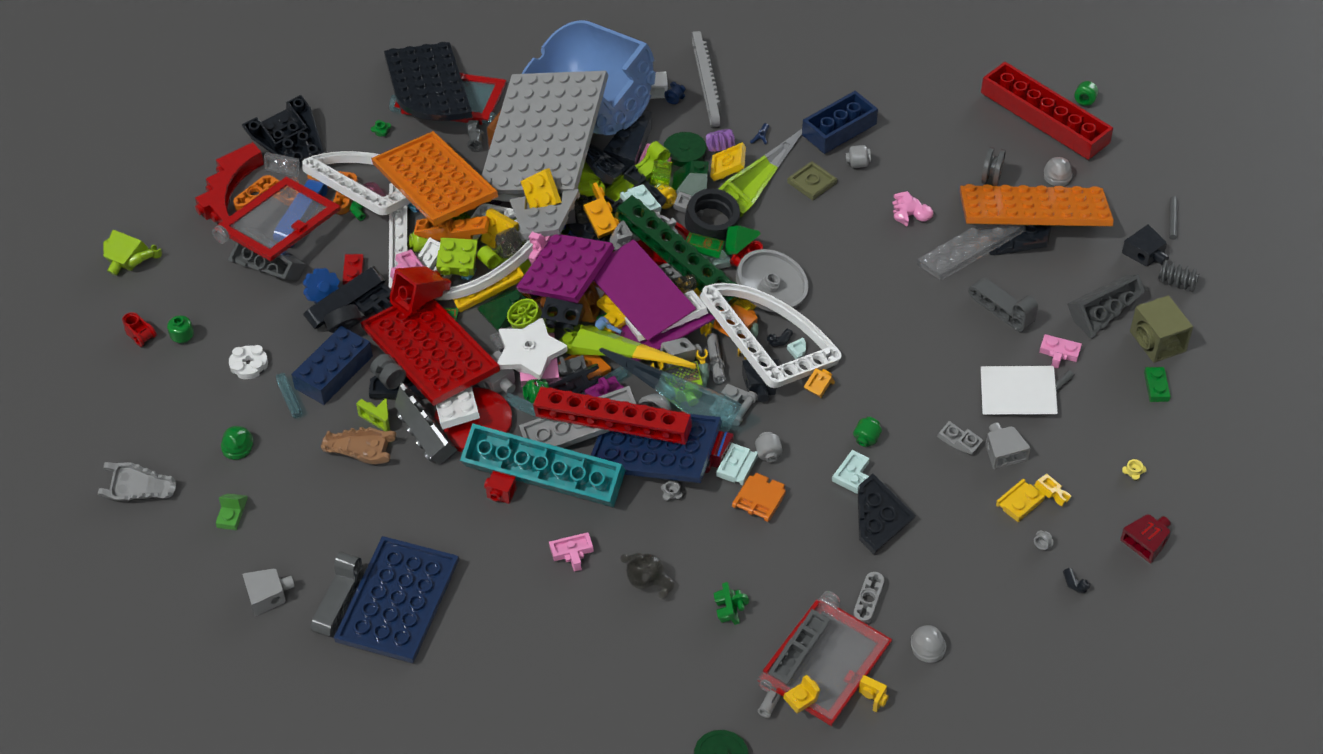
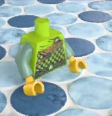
(698, 375)

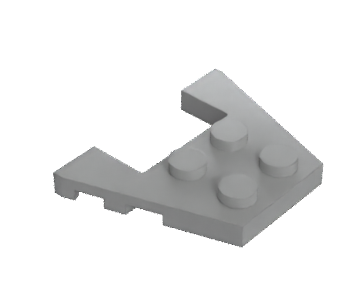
(544, 220)

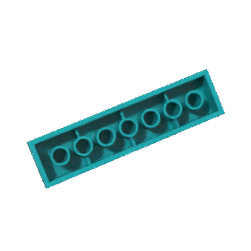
(543, 465)

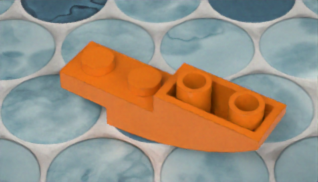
(452, 228)

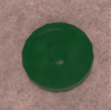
(685, 148)
(720, 743)

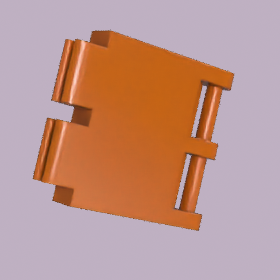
(759, 496)

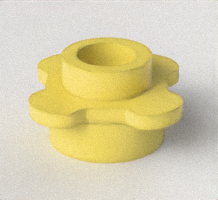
(1134, 469)

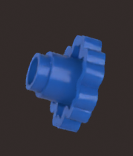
(320, 284)

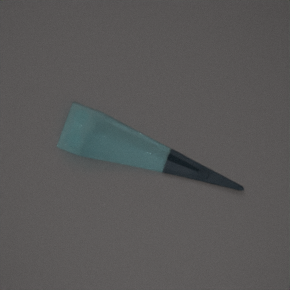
(681, 392)

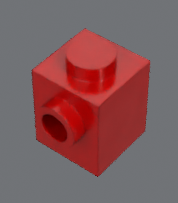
(500, 487)

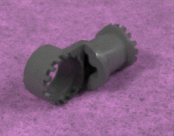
(475, 135)

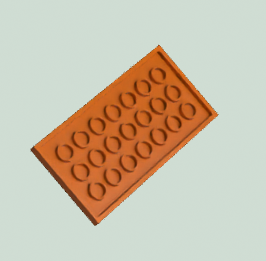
(434, 178)
(1035, 205)

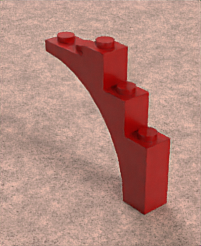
(220, 186)

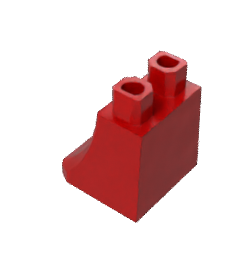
(415, 287)

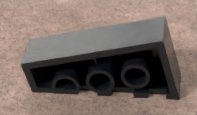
(629, 143)

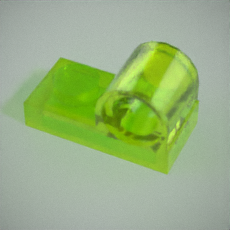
(660, 172)

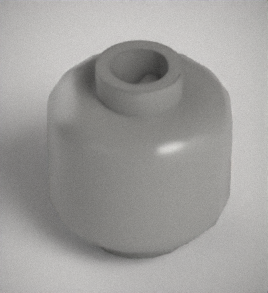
(858, 156)
(768, 446)

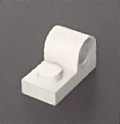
(429, 253)

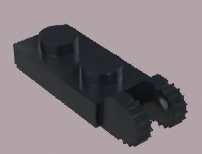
(577, 380)

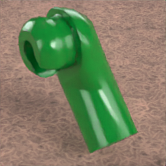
(356, 210)

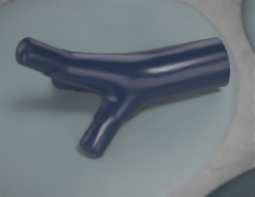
(761, 134)

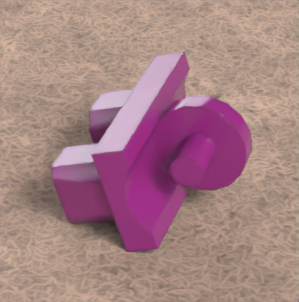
(604, 386)

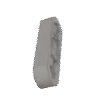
(867, 590)

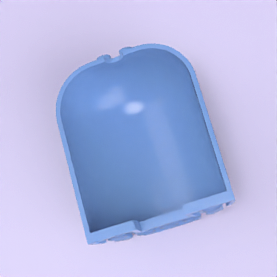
(590, 47)

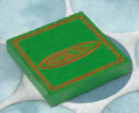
(706, 245)

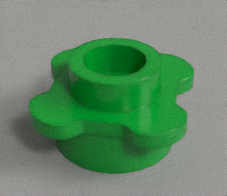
(381, 128)

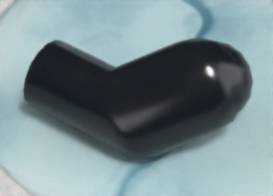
(782, 340)

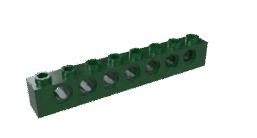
(668, 249)

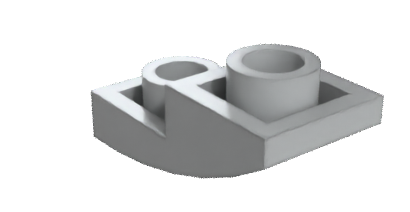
(957, 438)

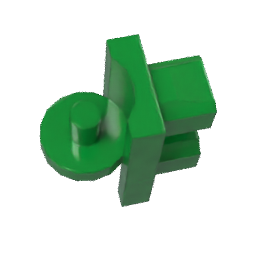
(732, 601)

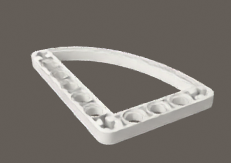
(317, 168)
(496, 274)
(772, 375)

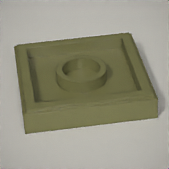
(812, 180)

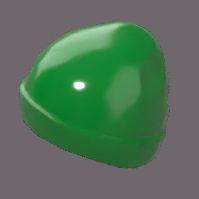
(236, 442)

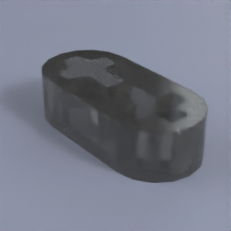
(579, 209)
(681, 282)

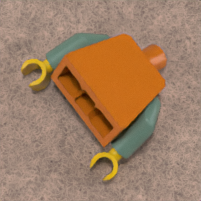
(748, 318)

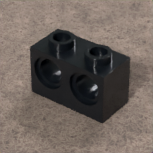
(564, 310)

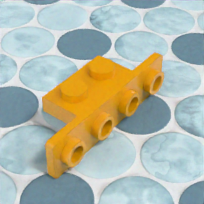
(600, 213)

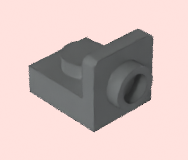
(571, 365)

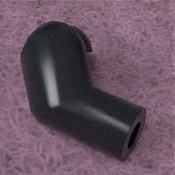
(1074, 584)

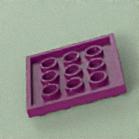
(565, 267)

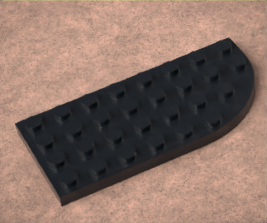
(428, 82)

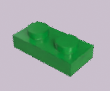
(1157, 384)

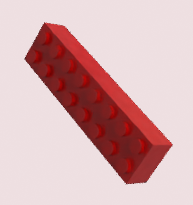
(1047, 110)

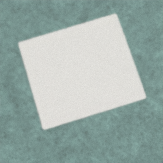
(1018, 390)

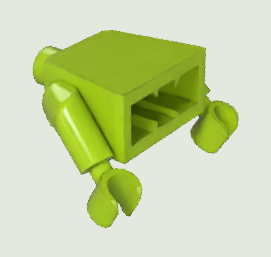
(126, 252)

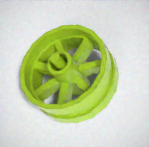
(522, 311)

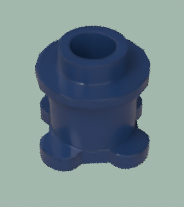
(675, 93)

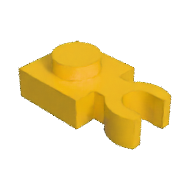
(1052, 488)

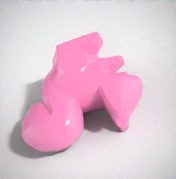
(907, 205)

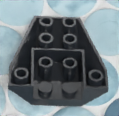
(288, 132)

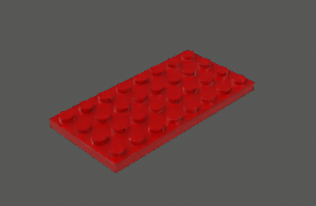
(431, 350)

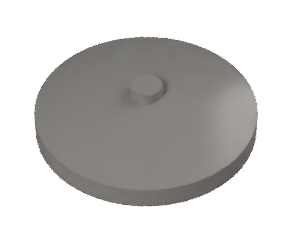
(774, 275)

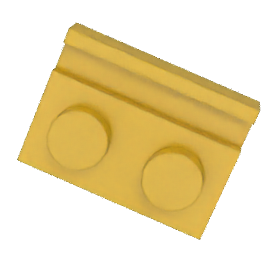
(1020, 500)

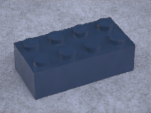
(839, 122)
(332, 365)

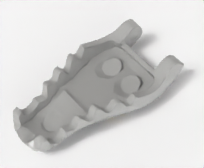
(135, 482)

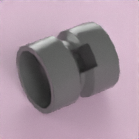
(388, 371)

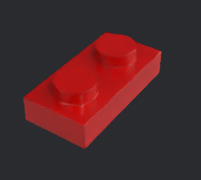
(352, 266)

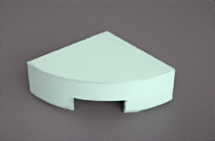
(797, 348)

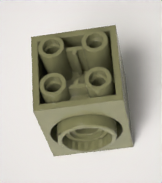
(1161, 328)

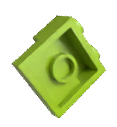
(457, 256)

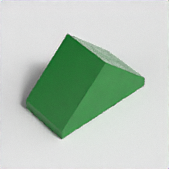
(738, 238)

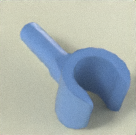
(603, 322)

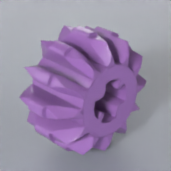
(720, 140)

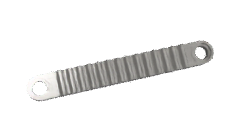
(707, 78)

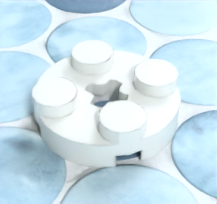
(242, 354)

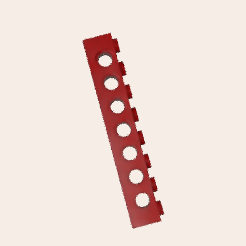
(613, 415)

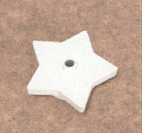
(529, 349)

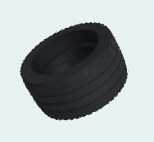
(716, 200)

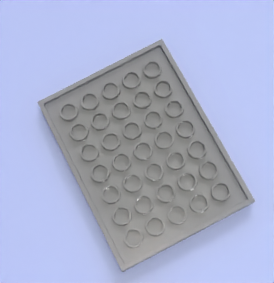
(544, 126)

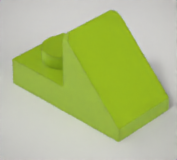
(376, 415)

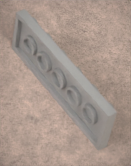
(566, 434)

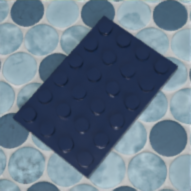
(662, 458)
(397, 599)

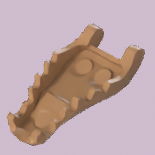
(363, 444)

